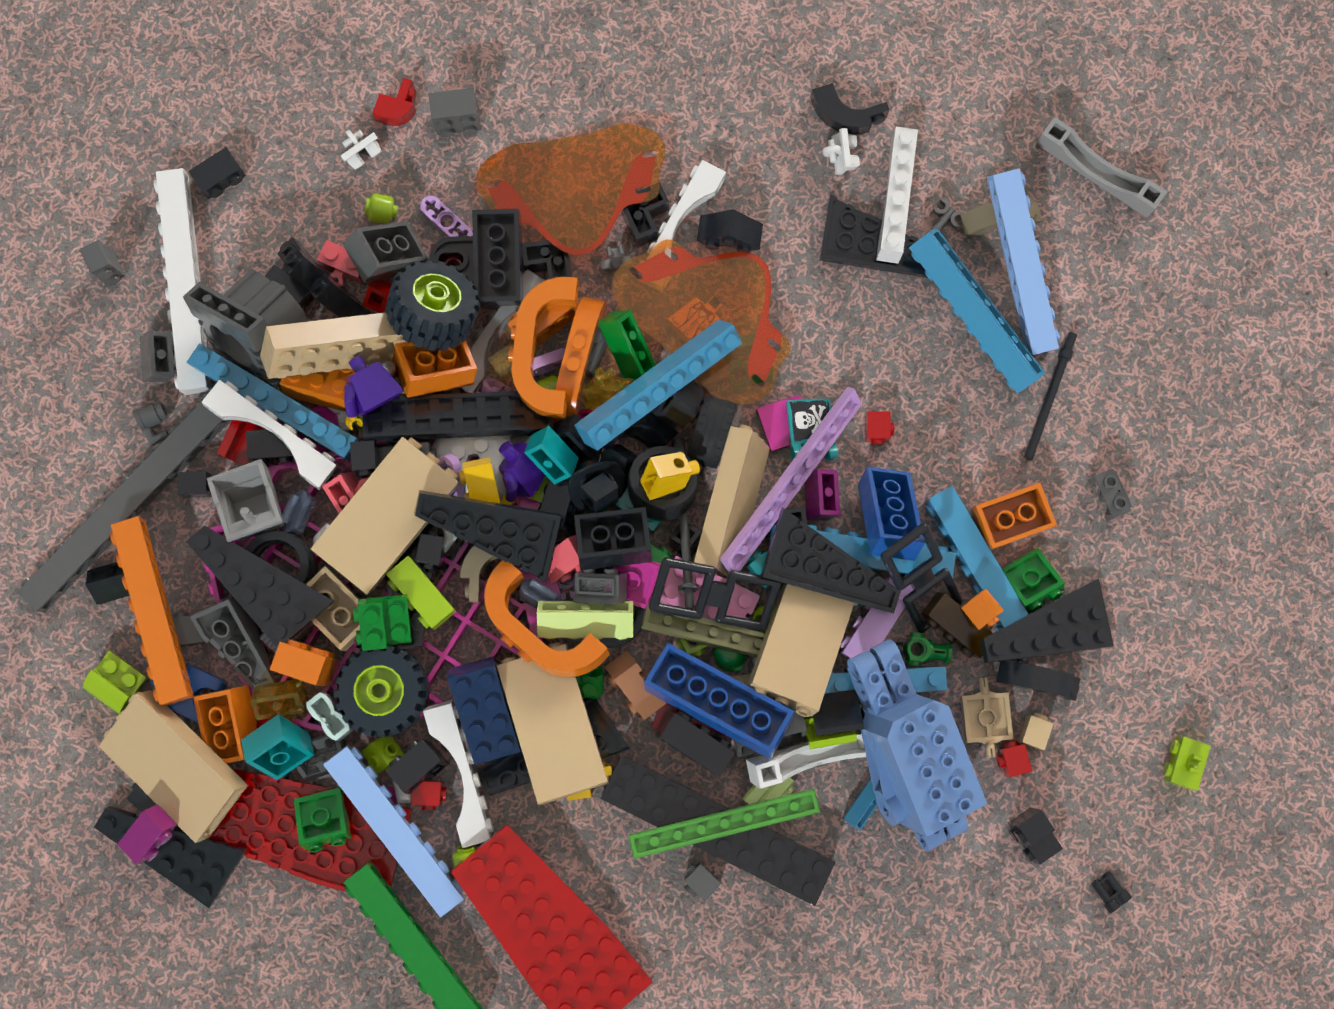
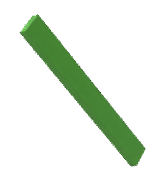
(724, 823)

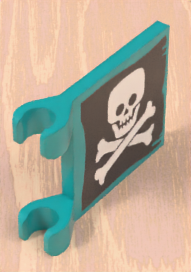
(803, 420)

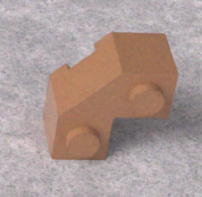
(630, 678)

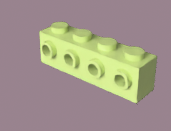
(579, 619)

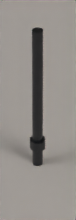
(1065, 355)

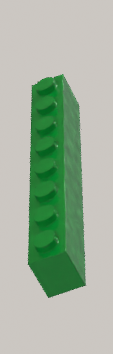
(408, 940)

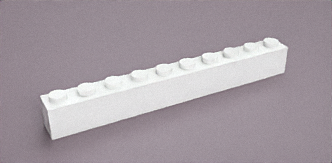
(181, 274)

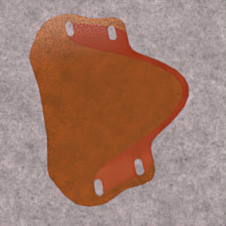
(575, 183)
(690, 294)

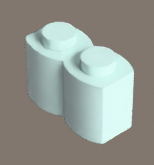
(324, 709)

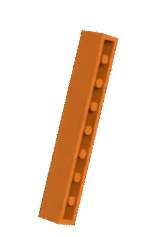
(151, 611)

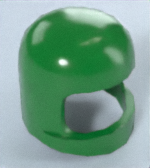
(728, 660)

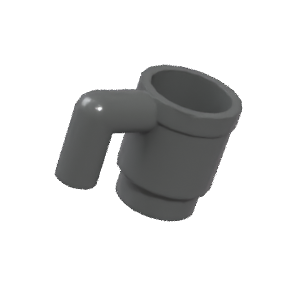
(149, 417)

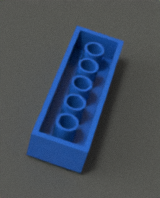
(719, 700)

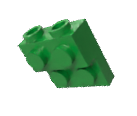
(1034, 580)
(382, 622)
(322, 820)

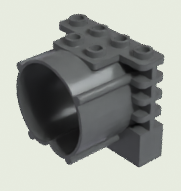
(240, 317)

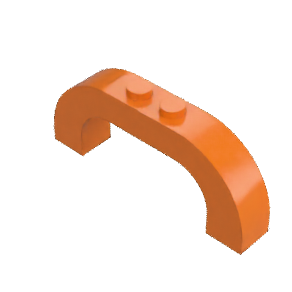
(546, 295)
(578, 351)
(568, 663)

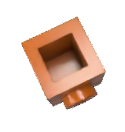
(983, 610)

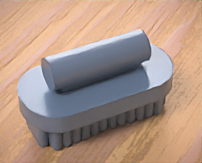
(297, 512)
(533, 591)

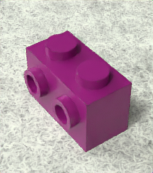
(822, 495)
(147, 835)

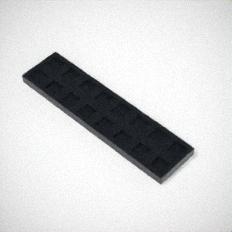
(453, 417)

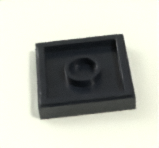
(838, 713)

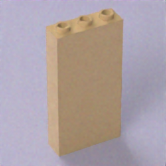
(732, 495)
(381, 517)
(800, 648)
(552, 730)
(172, 765)

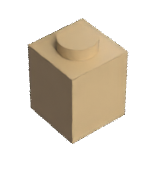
(1035, 731)

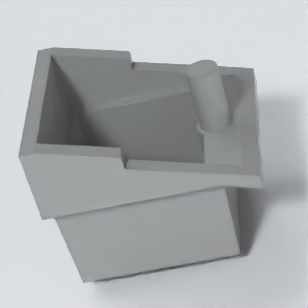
(246, 501)

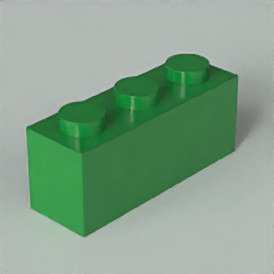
(626, 344)

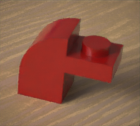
(397, 110)

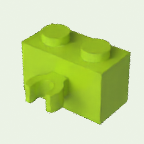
(1186, 763)

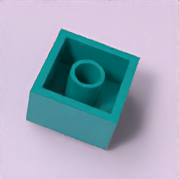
(277, 747)

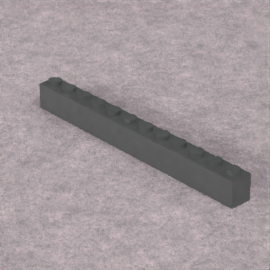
(128, 501)

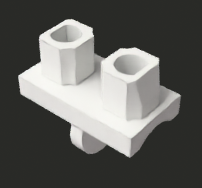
(368, 143)
(839, 151)

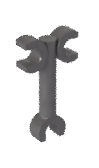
(947, 215)
(614, 254)

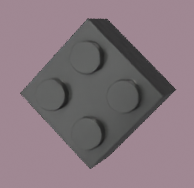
(454, 112)

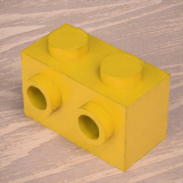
(480, 480)

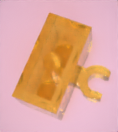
(500, 364)
(603, 387)
(279, 698)

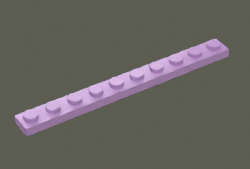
(791, 481)

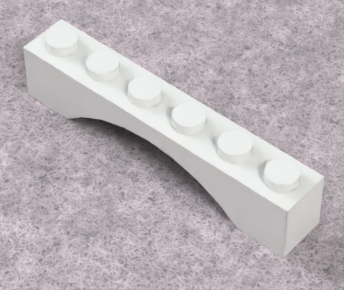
(703, 187)
(898, 195)
(230, 405)
(444, 725)
(798, 758)

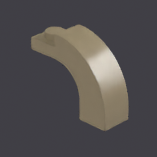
(983, 220)
(472, 570)

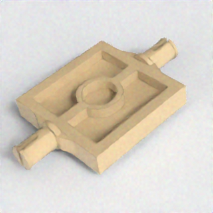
(986, 717)

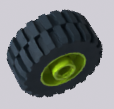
(432, 305)
(381, 691)

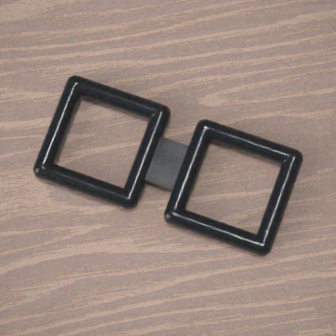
(921, 577)
(713, 594)

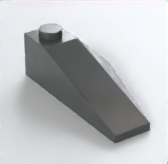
(236, 639)

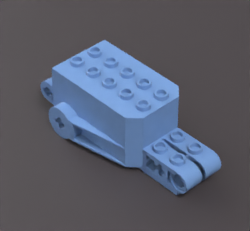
(913, 751)

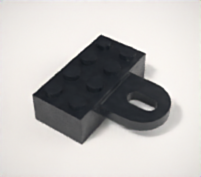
(490, 256)

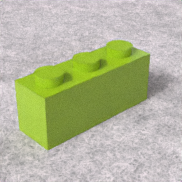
(420, 593)

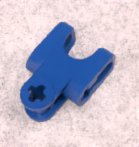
(199, 680)

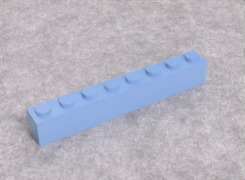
(1023, 261)
(394, 830)

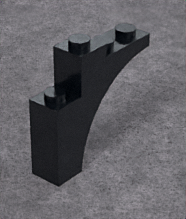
(320, 283)

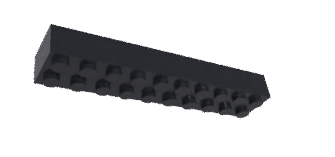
(754, 851)

